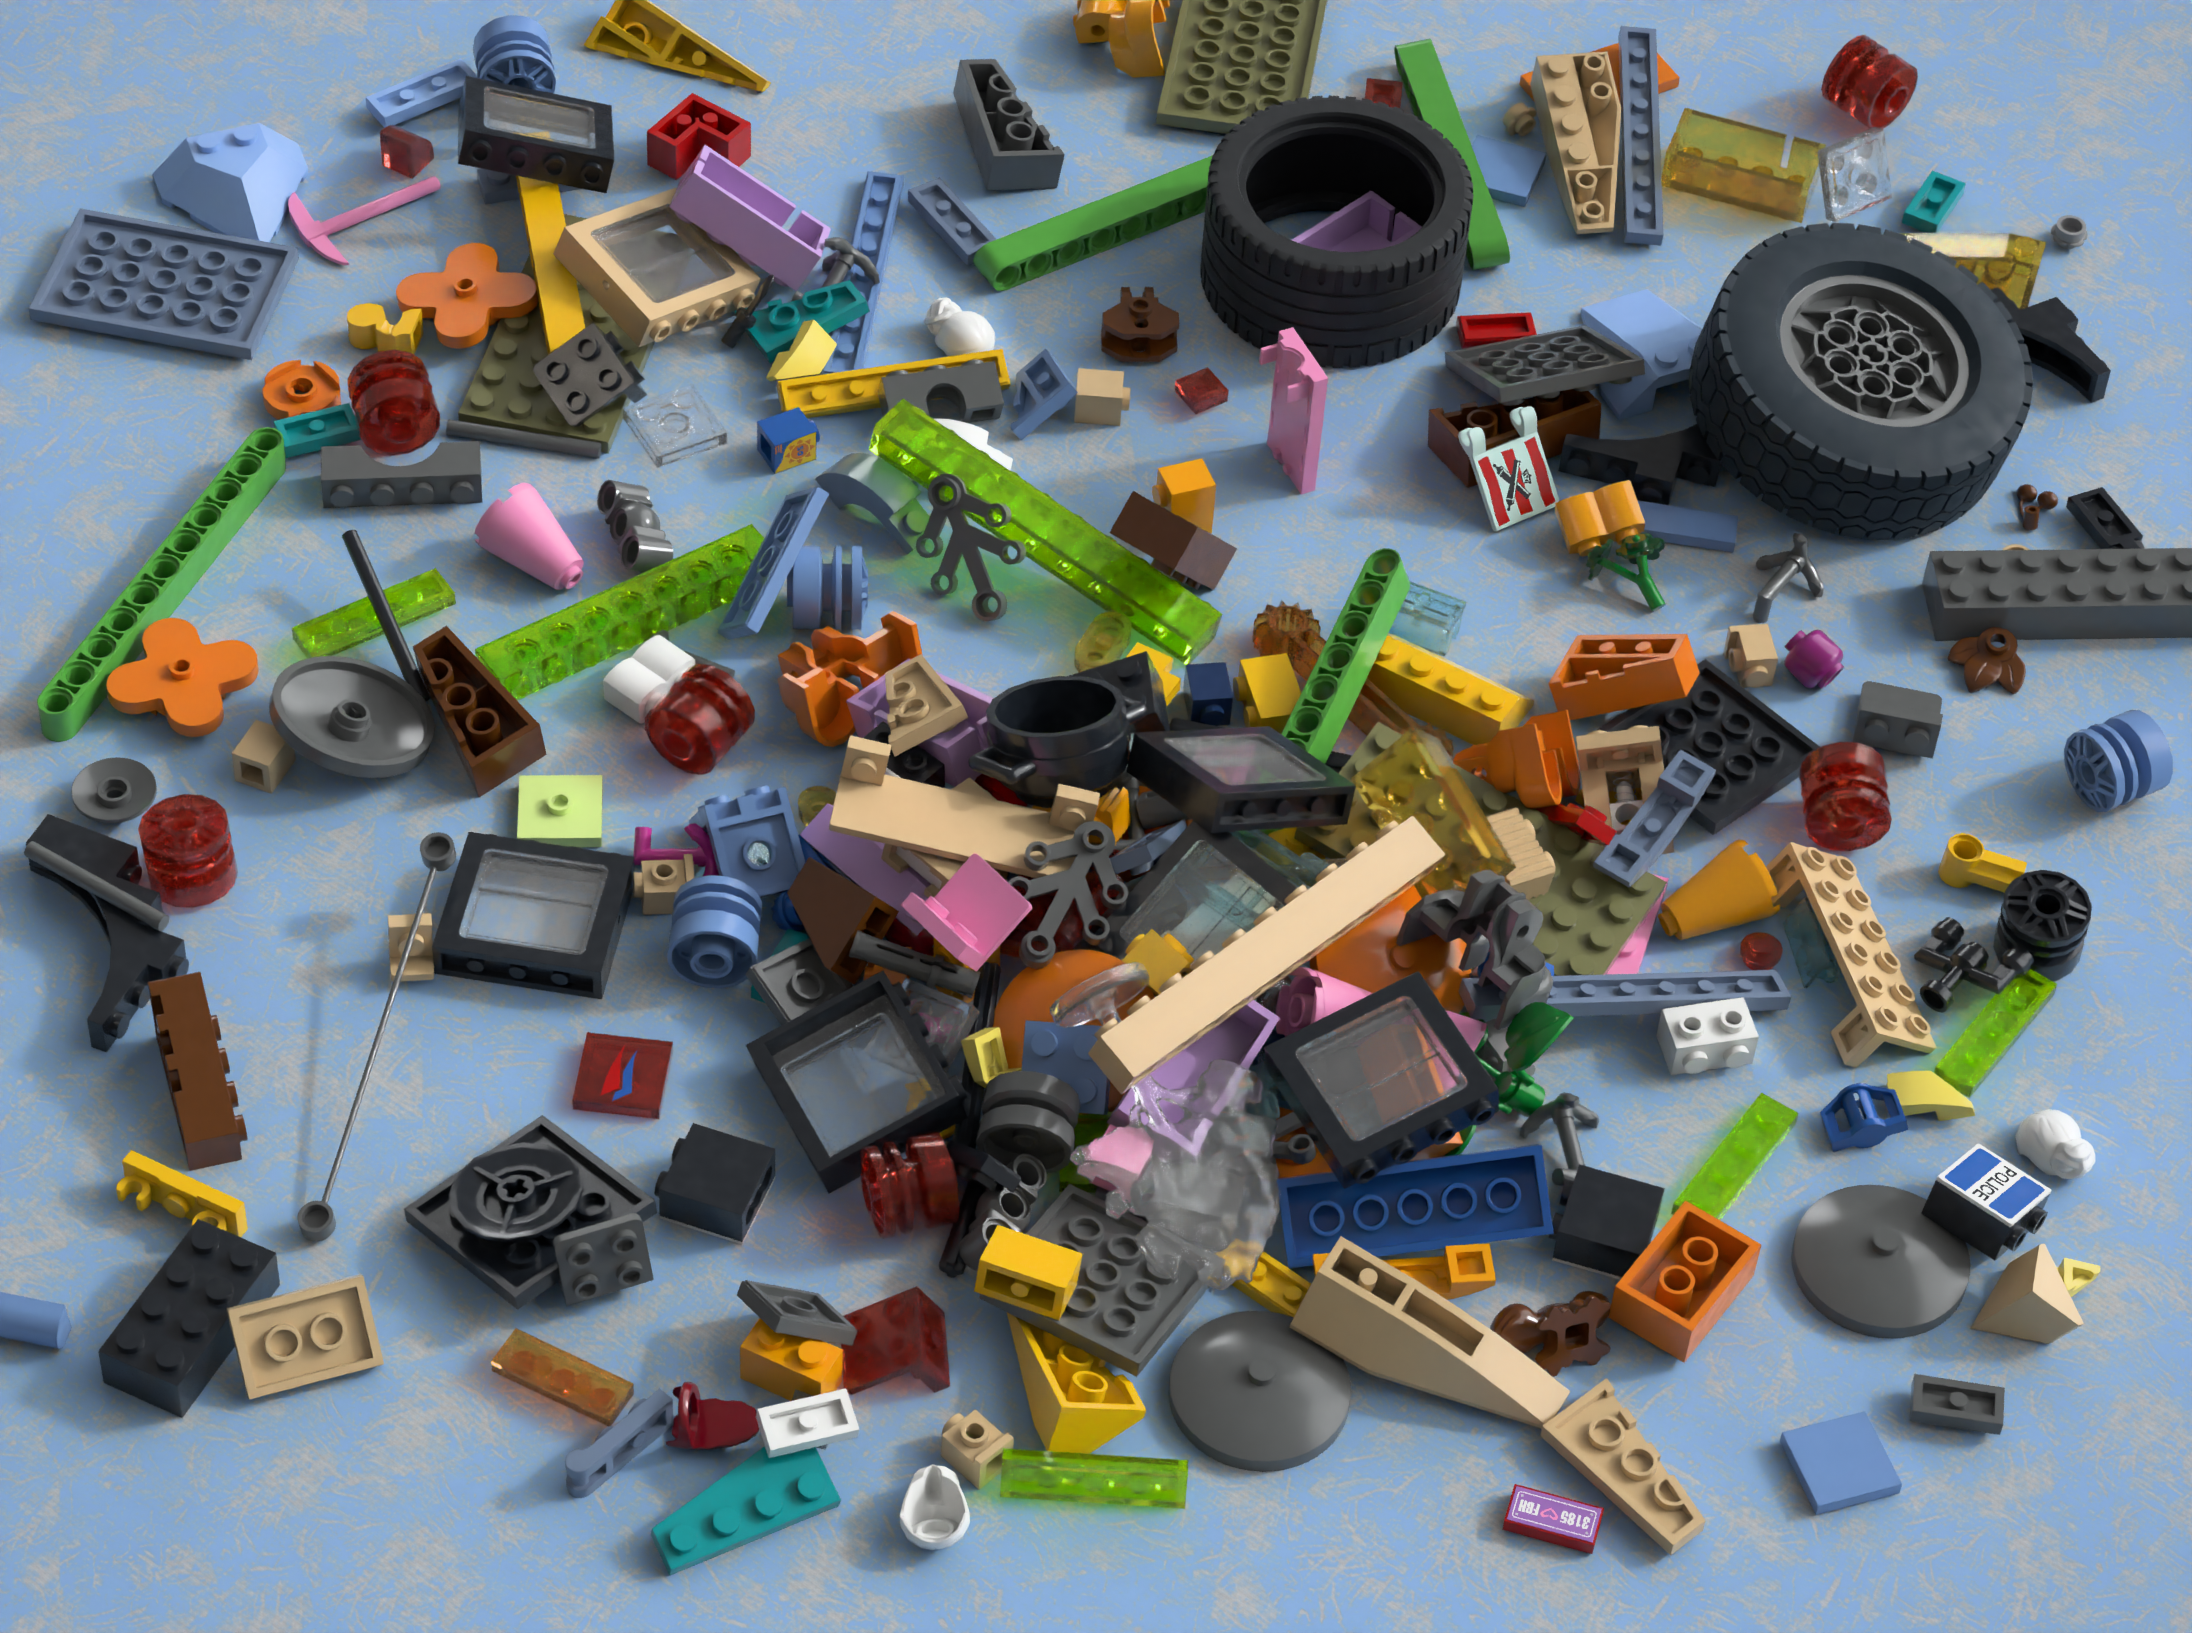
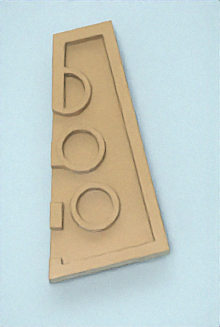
(1613, 1455)

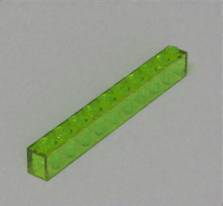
(1051, 533)

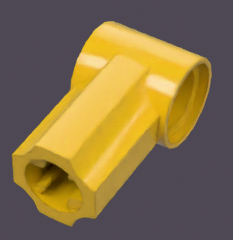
(1968, 863)

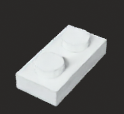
(807, 1423)

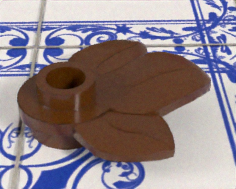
(1987, 663)

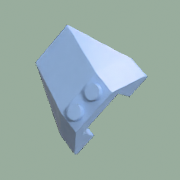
(1654, 333)

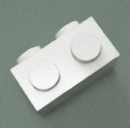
(1707, 1036)

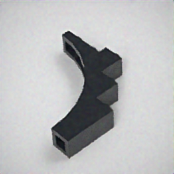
(2054, 345)
(1646, 462)
(137, 949)

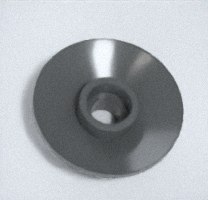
(114, 790)

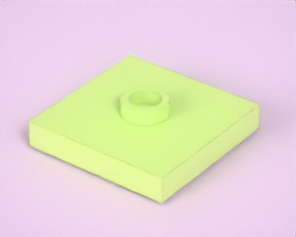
(561, 809)

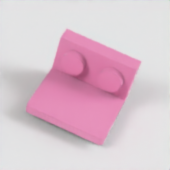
(971, 912)

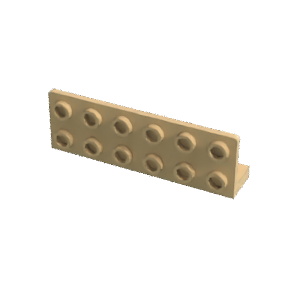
(948, 820)
(1883, 999)

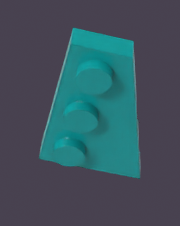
(828, 306)

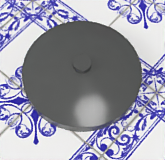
(351, 716)
(1879, 1262)
(1258, 1392)

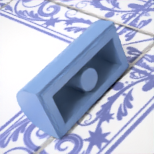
(33, 1321)

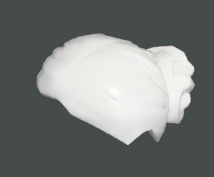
(958, 330)
(2055, 1144)
(934, 1509)

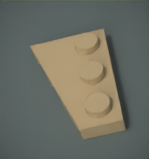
(919, 705)

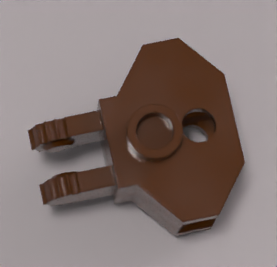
(1139, 326)

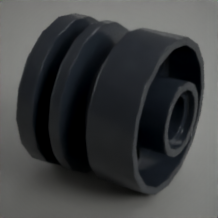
(2047, 918)

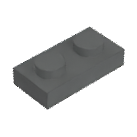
(1957, 1404)

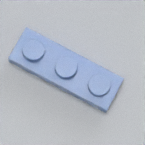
(419, 93)

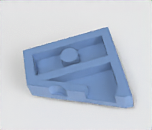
(1040, 393)

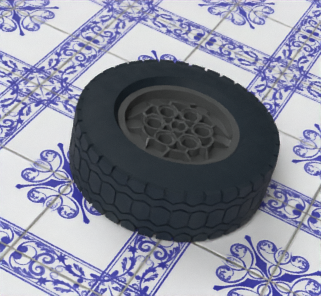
(1860, 381)

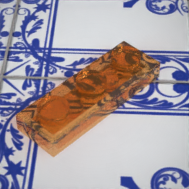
(562, 1377)

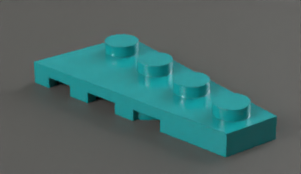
(746, 1506)

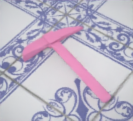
(316, 233)

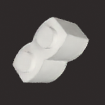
(645, 677)

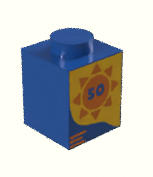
(787, 440)

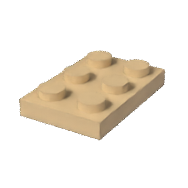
(305, 1336)

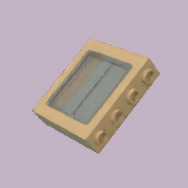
(655, 269)

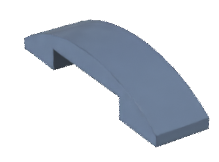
(1657, 820)

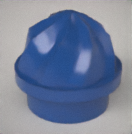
(785, 913)

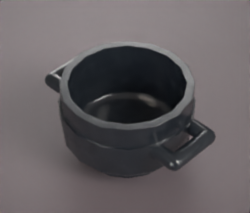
(1058, 734)

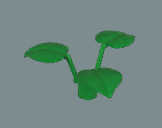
(1527, 1038)

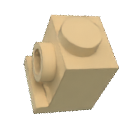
(1751, 654)
(659, 883)
(974, 1447)

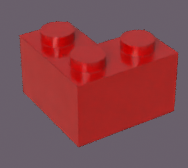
(690, 126)

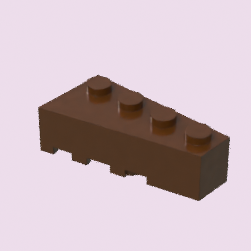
(1568, 413)
(480, 715)
(196, 1072)

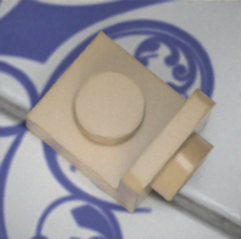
(420, 959)

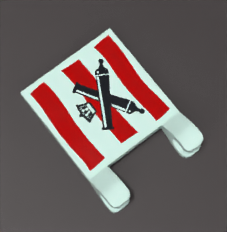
(1513, 475)

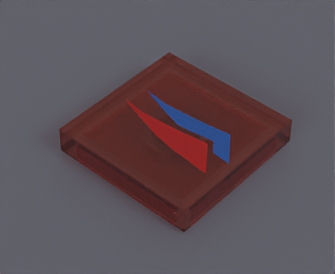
(622, 1075)

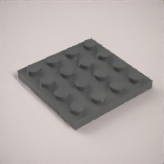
(1545, 364)
(1120, 1301)

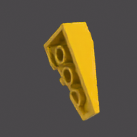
(1071, 1392)

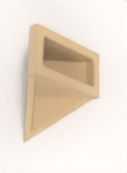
(2030, 1301)

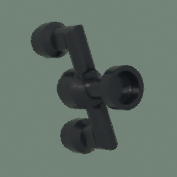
(1965, 964)

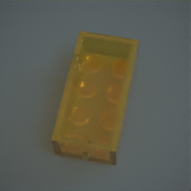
(1741, 165)
(1423, 782)

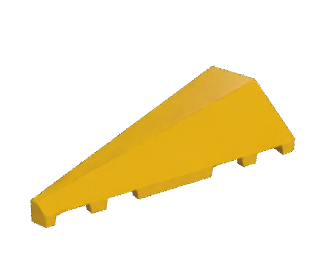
(653, 36)

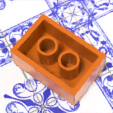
(1684, 1281)

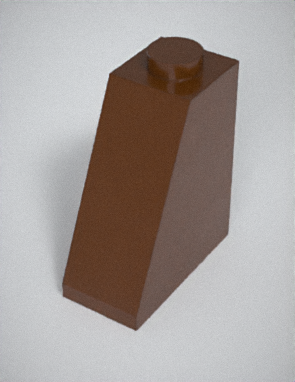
(833, 913)

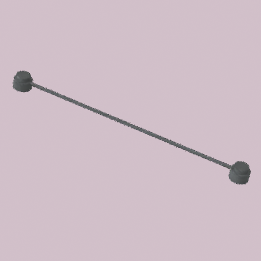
(317, 1217)

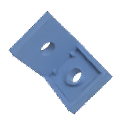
(749, 819)

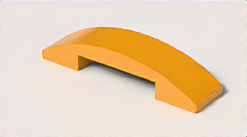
(1454, 1275)

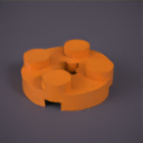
(286, 378)

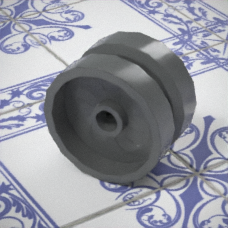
(1029, 1116)

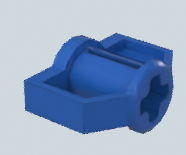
(1864, 1132)

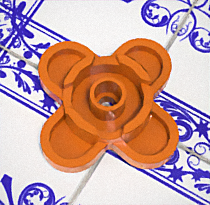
(468, 295)
(182, 677)

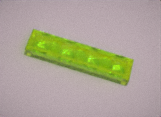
(358, 622)
(1994, 1032)
(1739, 1157)
(1094, 1478)

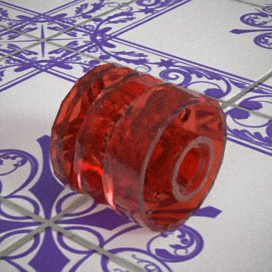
(1869, 82)
(393, 402)
(699, 719)
(1845, 796)
(188, 850)
(918, 1183)

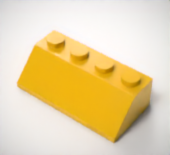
(1446, 692)

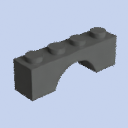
(445, 477)

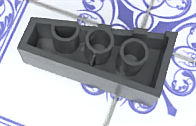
(1001, 130)

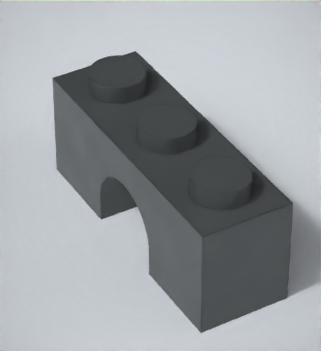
(971, 387)

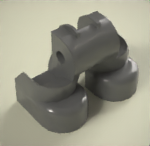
(1494, 918)

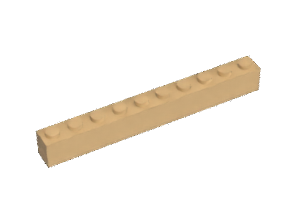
(1265, 954)

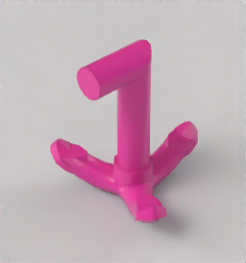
(702, 856)

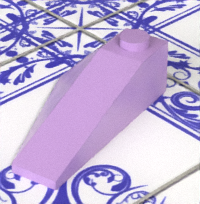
(863, 865)

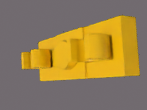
(179, 1194)

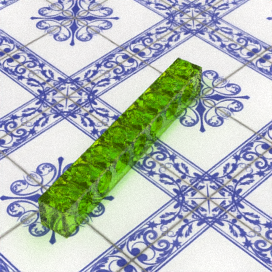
(621, 615)

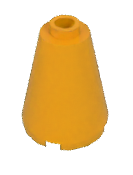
(1721, 895)

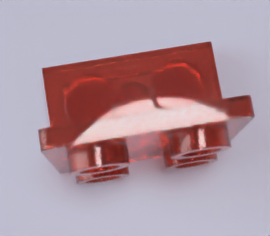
(895, 1339)

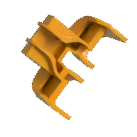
(1128, 30)

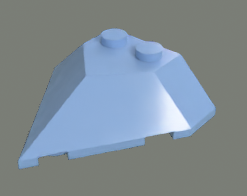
(233, 180)

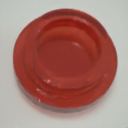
(1760, 951)

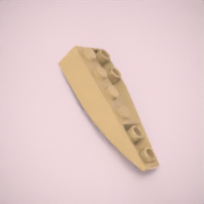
(1580, 133)
(1420, 1339)

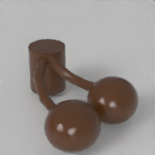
(2028, 493)

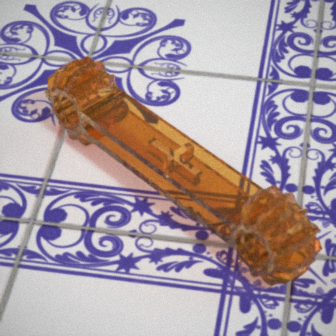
(1298, 634)

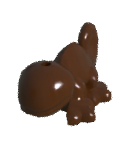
(1563, 1328)

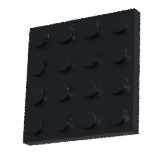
(1730, 732)
(529, 1267)

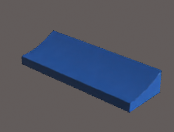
(1419, 1205)

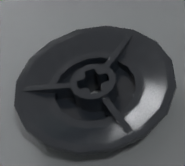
(516, 1192)

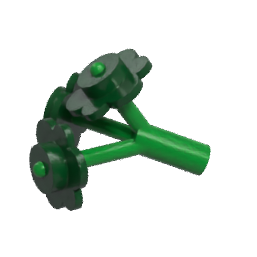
(1637, 550)

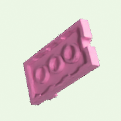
(1296, 408)

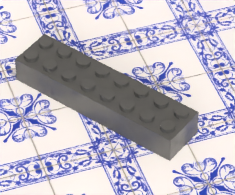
(2060, 593)

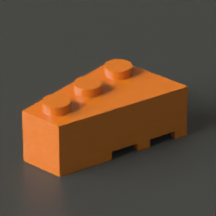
(1622, 673)

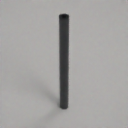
(384, 613)

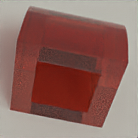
(404, 151)

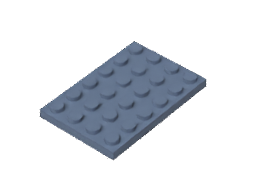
(164, 284)

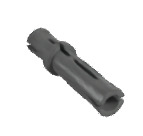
(915, 964)

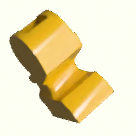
(370, 329)

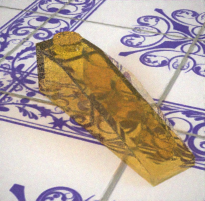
(1995, 258)

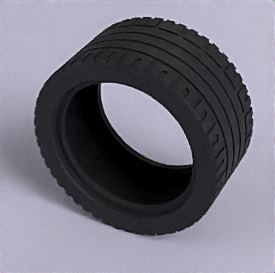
(1323, 158)

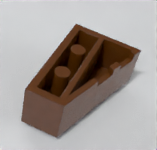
(1174, 543)

